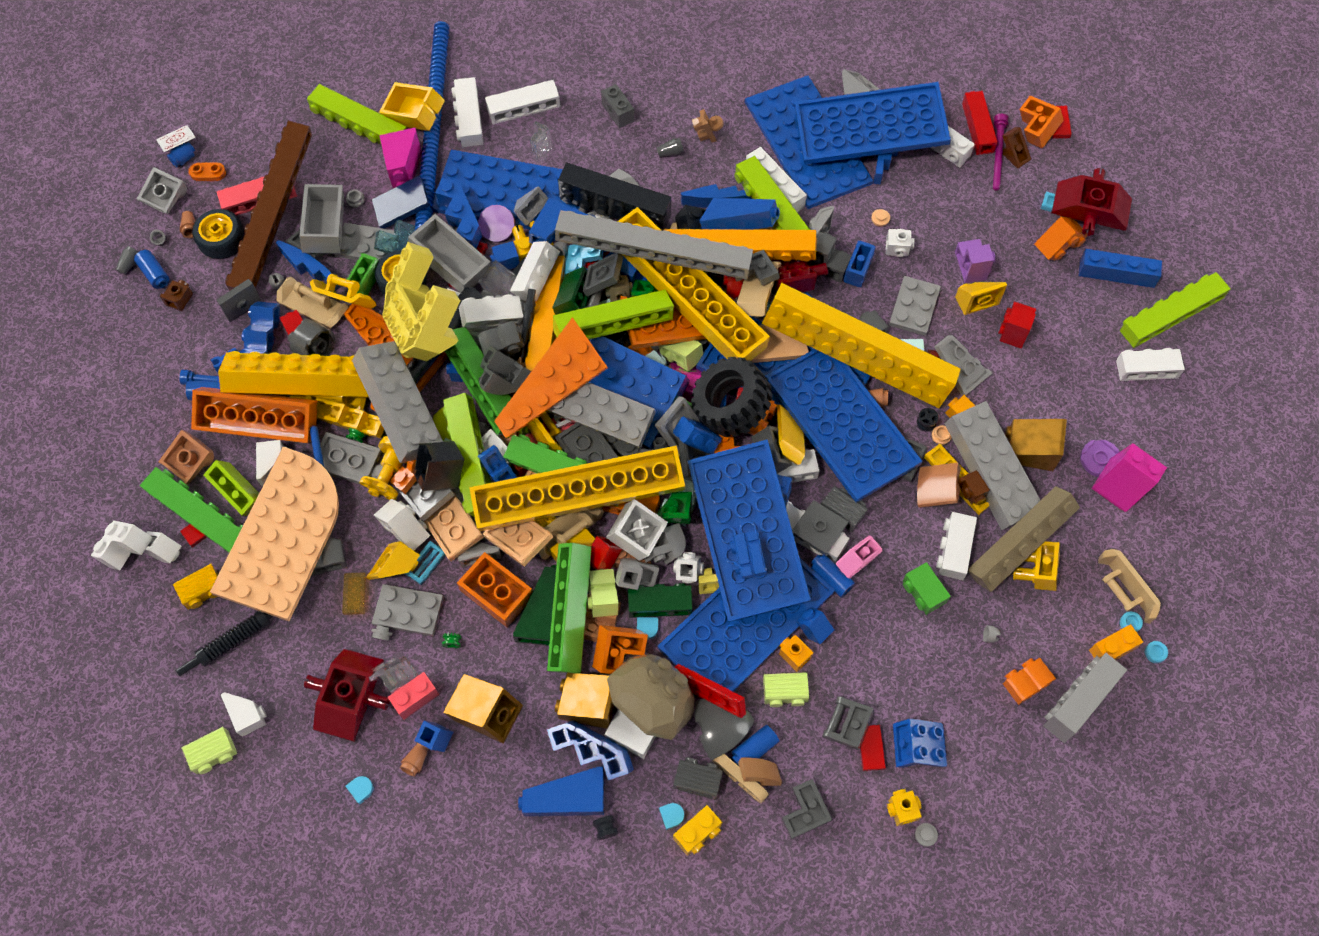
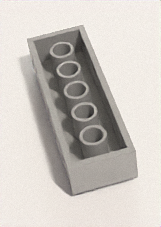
(395, 399)
(607, 414)
(990, 453)

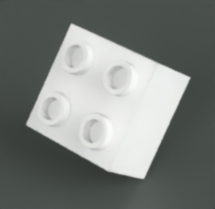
(637, 530)

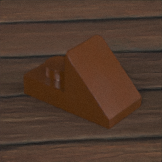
(1016, 147)

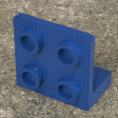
(919, 743)

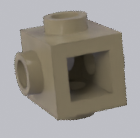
(621, 288)

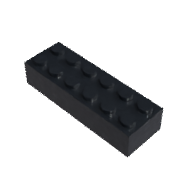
(611, 195)

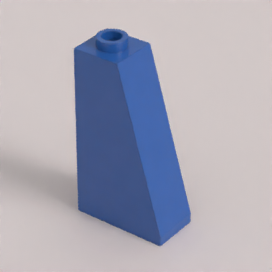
(740, 214)
(566, 796)

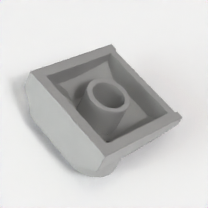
(162, 190)
(823, 220)

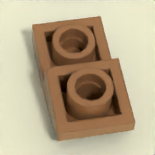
(759, 770)

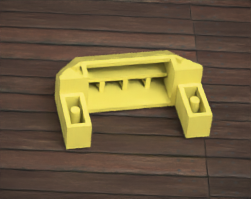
(414, 313)

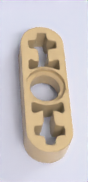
(733, 771)

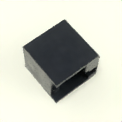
(438, 466)

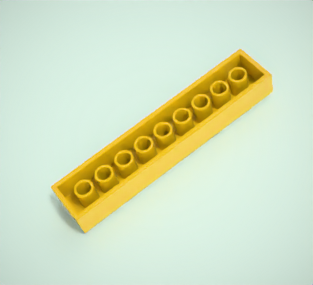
(701, 302)
(861, 346)
(577, 488)

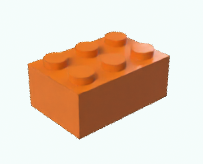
(495, 589)

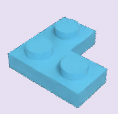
(578, 256)

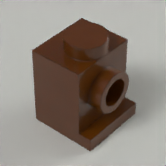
(177, 295)
(973, 488)

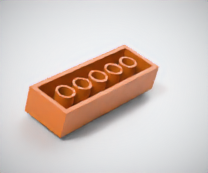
(253, 414)

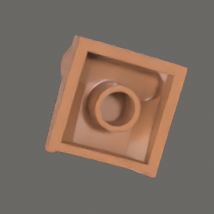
(187, 456)

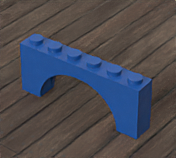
(545, 225)

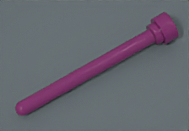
(1000, 124)

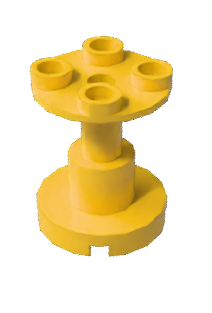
(390, 465)

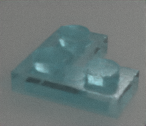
(388, 242)

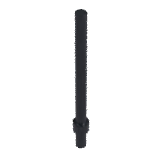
(529, 309)

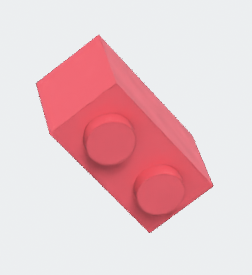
(413, 695)

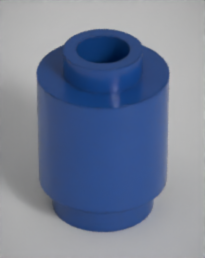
(181, 154)

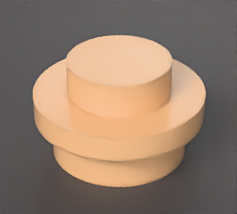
(880, 217)
(941, 435)

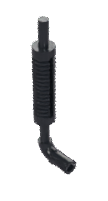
(221, 645)

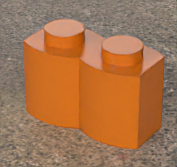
(1028, 680)

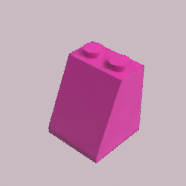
(401, 155)
(1128, 477)

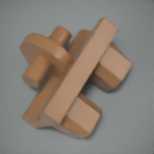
(706, 126)

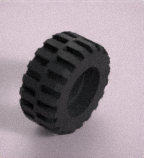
(719, 381)

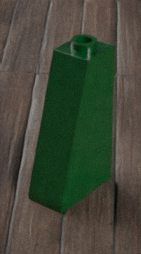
(536, 619)

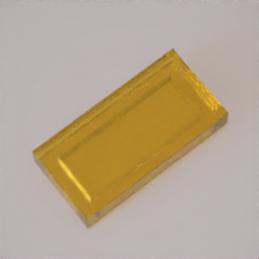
(354, 593)

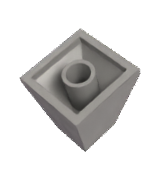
(856, 83)

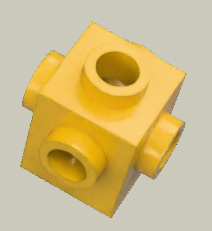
(901, 814)

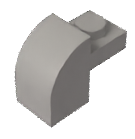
(670, 545)
(635, 573)

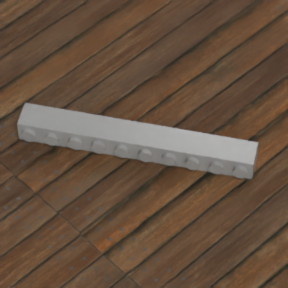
(653, 244)

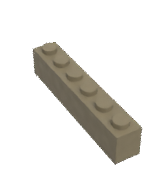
(1023, 538)

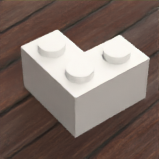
(400, 521)
(118, 544)

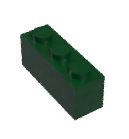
(571, 292)
(660, 601)

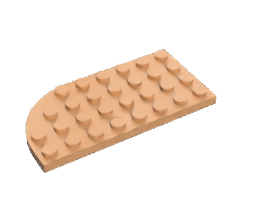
(281, 537)

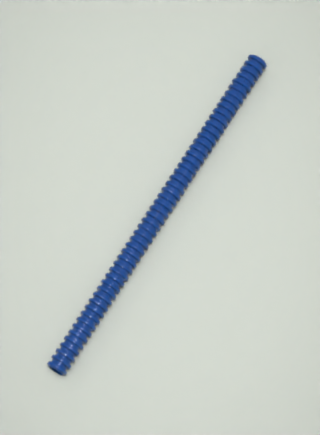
(431, 138)

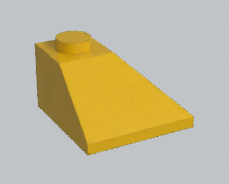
(979, 296)
(394, 560)

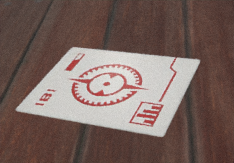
(175, 138)

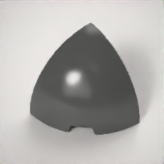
(501, 373)
(720, 728)

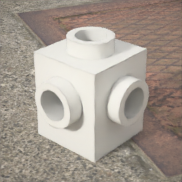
(899, 242)
(683, 572)

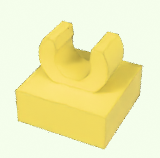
(708, 582)

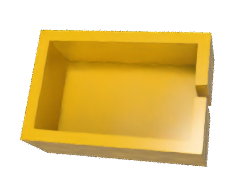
(412, 105)

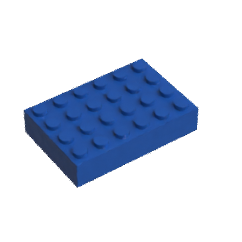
(639, 380)

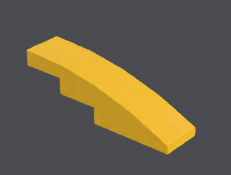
(347, 417)

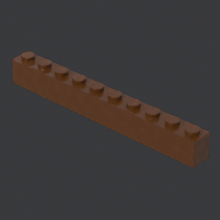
(270, 205)

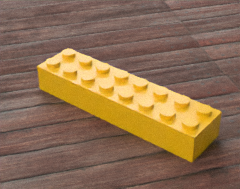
(290, 374)

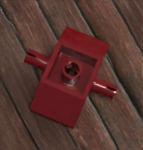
(1093, 201)
(798, 275)
(340, 713)

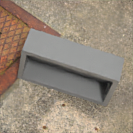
(322, 218)
(453, 256)
(1083, 697)

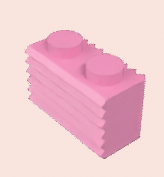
(859, 556)

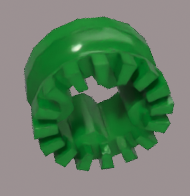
(355, 435)
(451, 641)

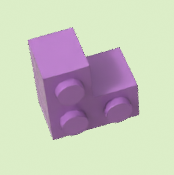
(974, 260)

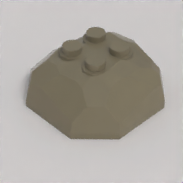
(652, 695)

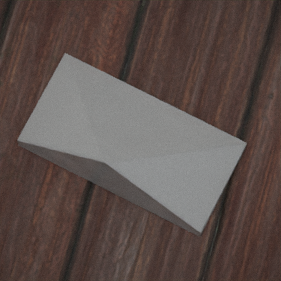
(530, 205)
(471, 555)

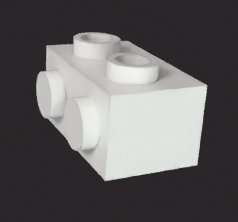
(959, 149)

